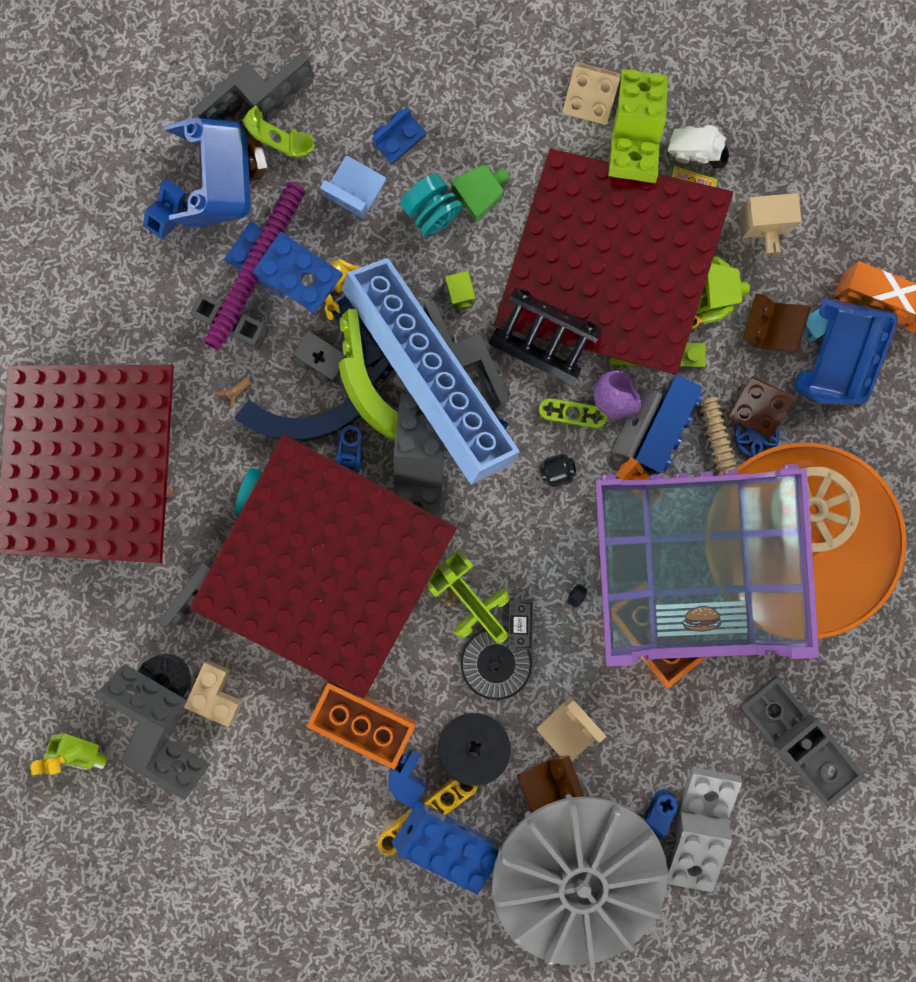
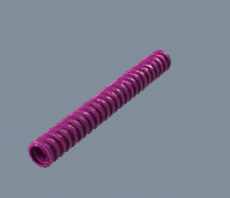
(247, 279)

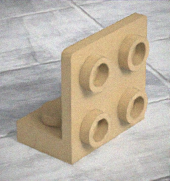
(591, 93)
(570, 729)

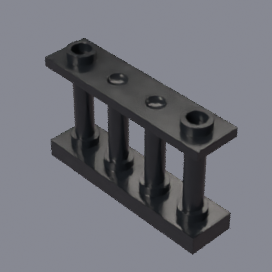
(528, 352)

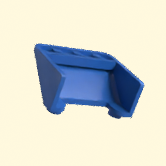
(848, 353)

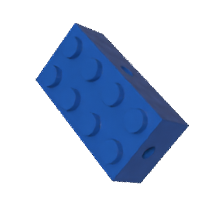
(446, 847)

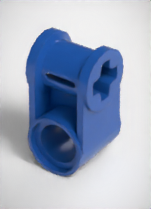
(350, 450)
(660, 817)

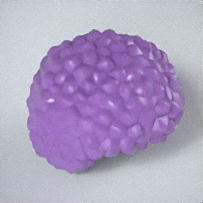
(616, 395)

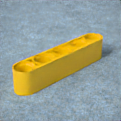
(434, 800)

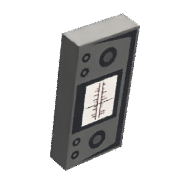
(520, 625)

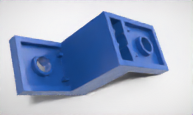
(284, 268)

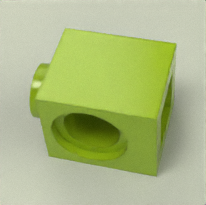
(460, 290)

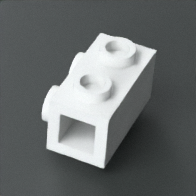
(697, 144)

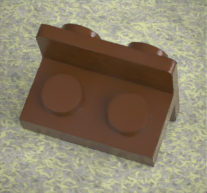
(760, 406)

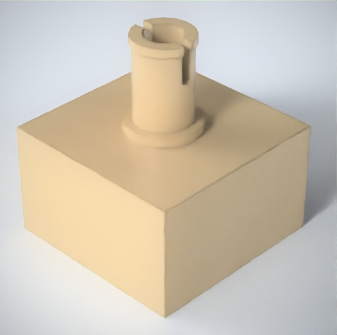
(770, 218)

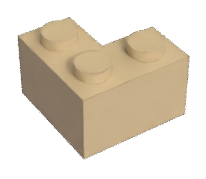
(207, 695)

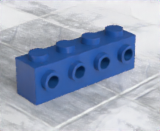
(667, 424)

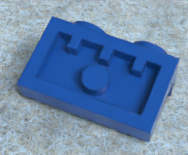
(398, 135)

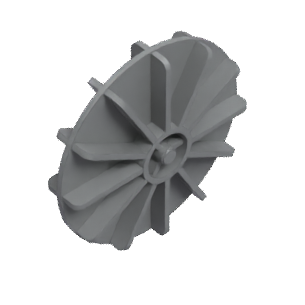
(579, 881)

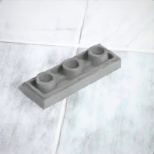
(637, 424)

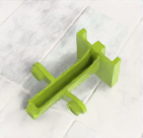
(449, 575)

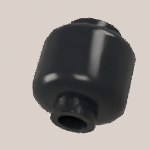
(558, 470)

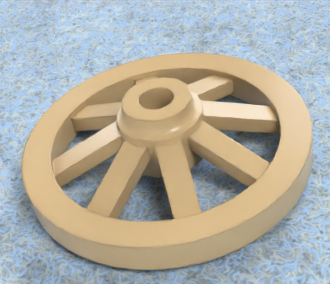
(822, 508)

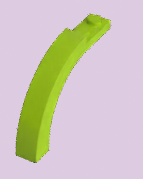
(357, 382)

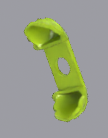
(293, 144)

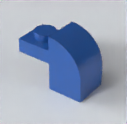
(169, 202)
(403, 785)

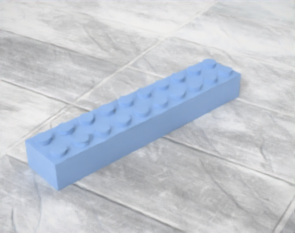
(430, 370)

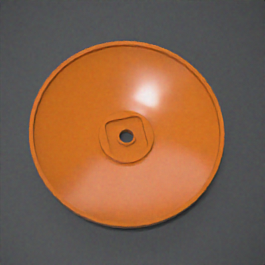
(863, 570)

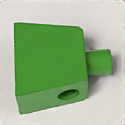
(480, 190)

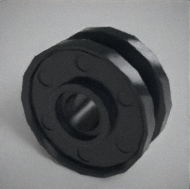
(173, 668)

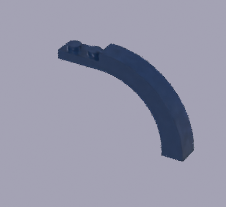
(313, 427)

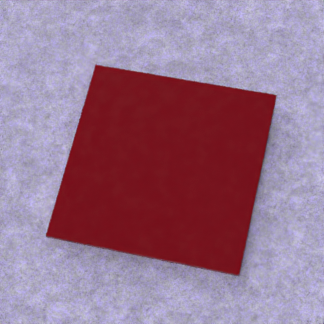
(618, 257)
(86, 461)
(323, 567)

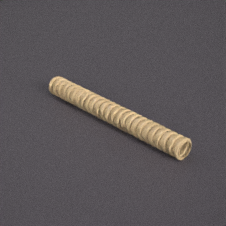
(717, 435)

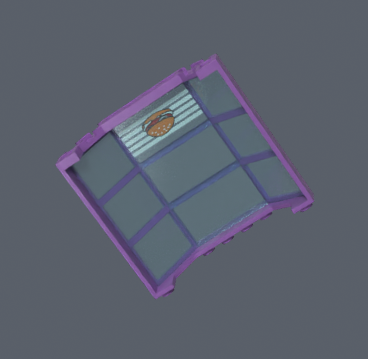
(706, 566)

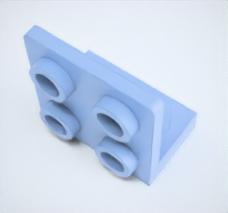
(353, 187)

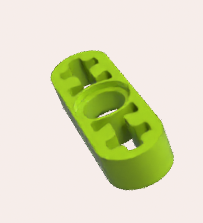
(556, 405)

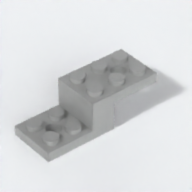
(703, 829)

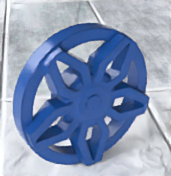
(755, 438)

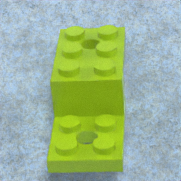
(638, 125)

